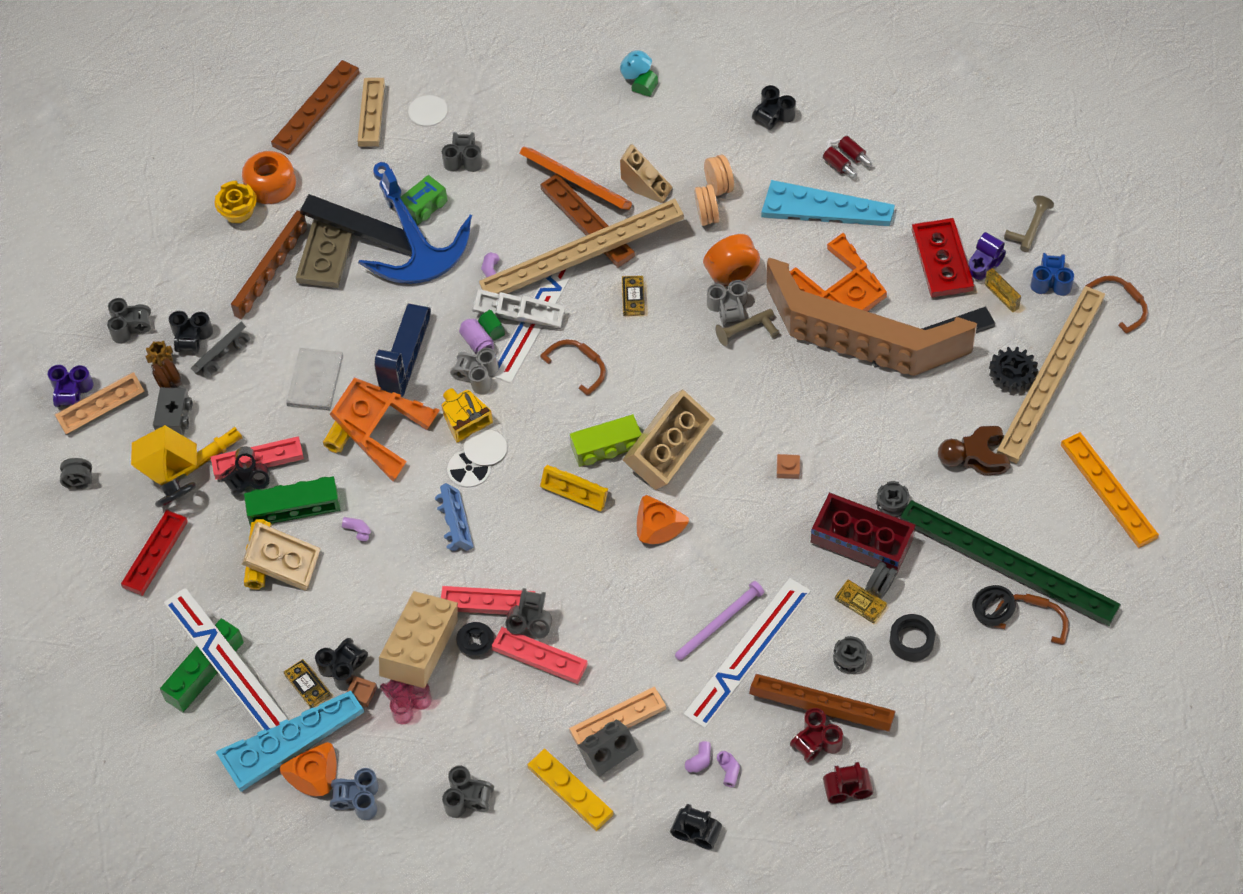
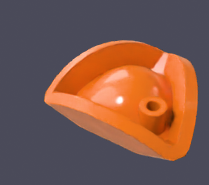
(658, 521)
(312, 770)

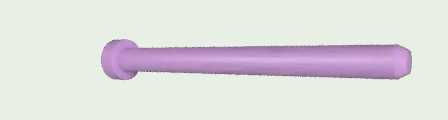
(755, 590)

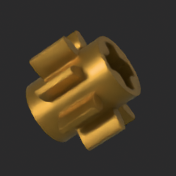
(158, 352)

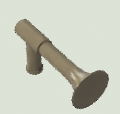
(1042, 204)
(764, 317)

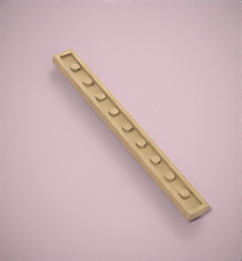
(583, 248)
(1051, 374)

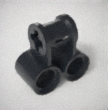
(774, 107)
(189, 330)
(241, 474)
(343, 661)
(696, 826)

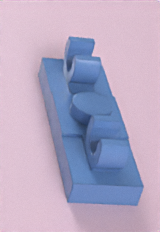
(455, 518)

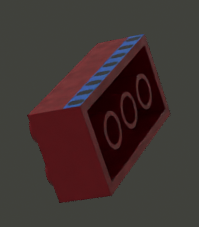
(862, 532)

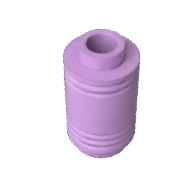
(475, 335)

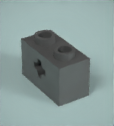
(173, 409)

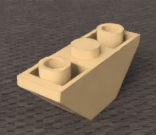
(642, 176)

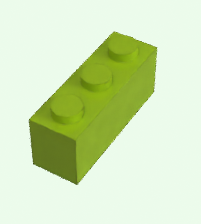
(604, 440)

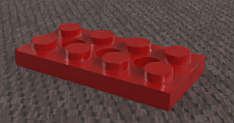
(934, 267)

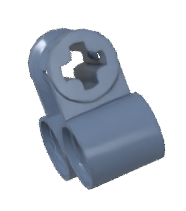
(351, 794)

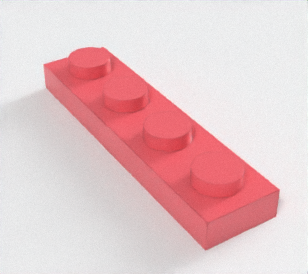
(267, 454)
(482, 599)
(540, 655)

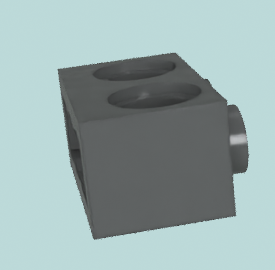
(610, 750)

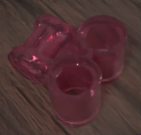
(403, 695)

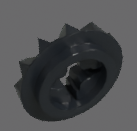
(475, 630)

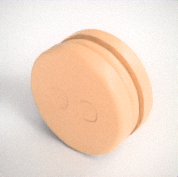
(719, 174)
(706, 205)

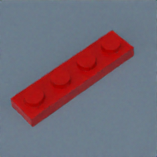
(154, 552)

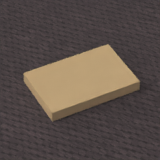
(281, 556)

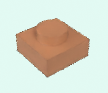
(788, 466)
(362, 690)

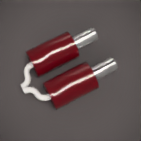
(839, 161)

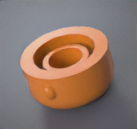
(273, 187)
(732, 259)

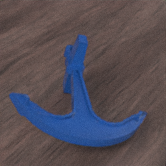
(426, 261)

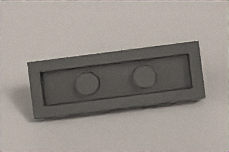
(220, 350)

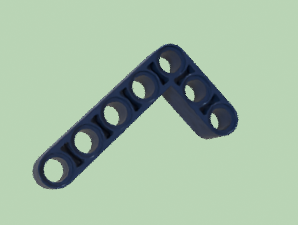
(396, 366)

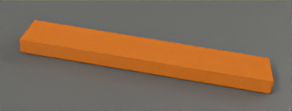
(576, 178)

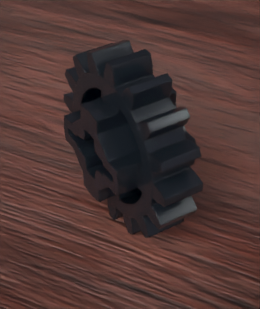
(1013, 369)

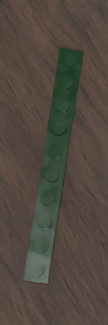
(1011, 563)

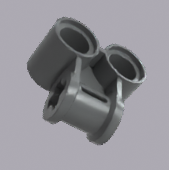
(462, 152)
(127, 319)
(529, 611)
(470, 793)

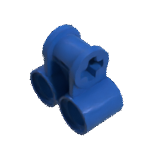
(1052, 275)

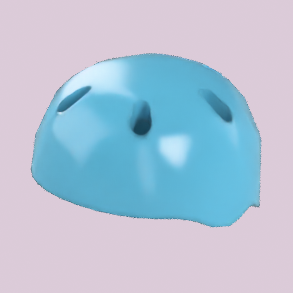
(635, 64)

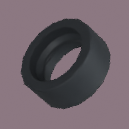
(914, 621)

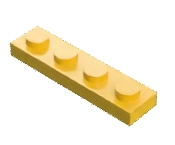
(570, 789)

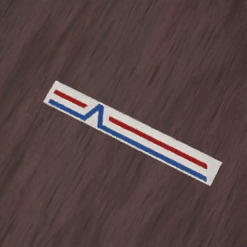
(526, 333)
(747, 652)
(225, 660)

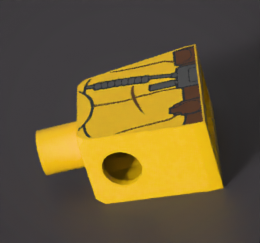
(464, 413)

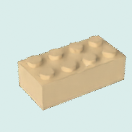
(668, 439)
(418, 639)

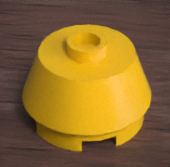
(235, 202)

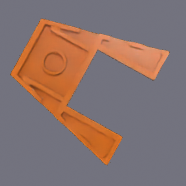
(856, 289)
(362, 409)

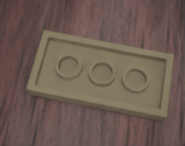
(324, 255)

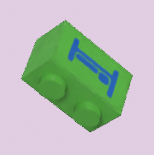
(424, 199)

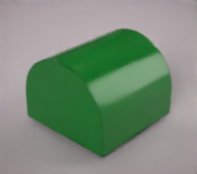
(645, 83)
(491, 325)

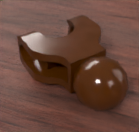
(975, 451)

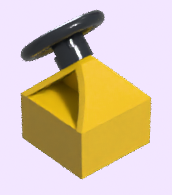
(163, 458)

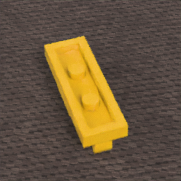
(574, 487)

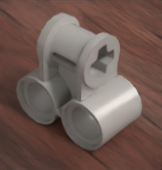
(728, 302)
(476, 367)

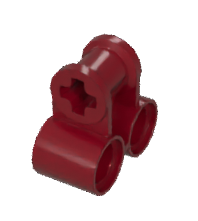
(813, 737)
(847, 782)

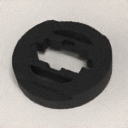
(993, 593)

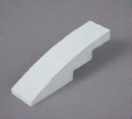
(519, 308)

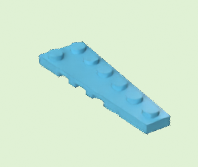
(792, 200)
(269, 749)

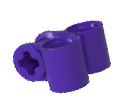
(989, 253)
(69, 387)

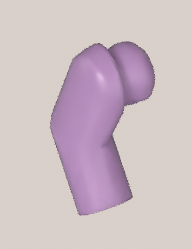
(489, 261)
(357, 525)
(701, 760)
(730, 766)

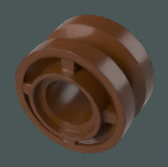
(166, 374)

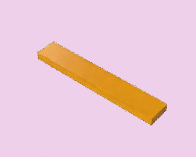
(1109, 490)

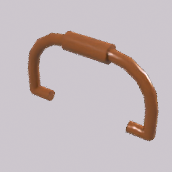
(1136, 295)
(585, 350)
(1042, 602)

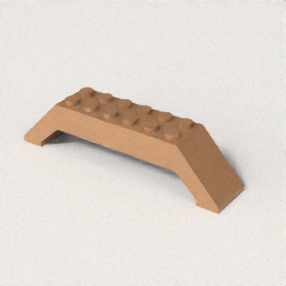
(865, 333)

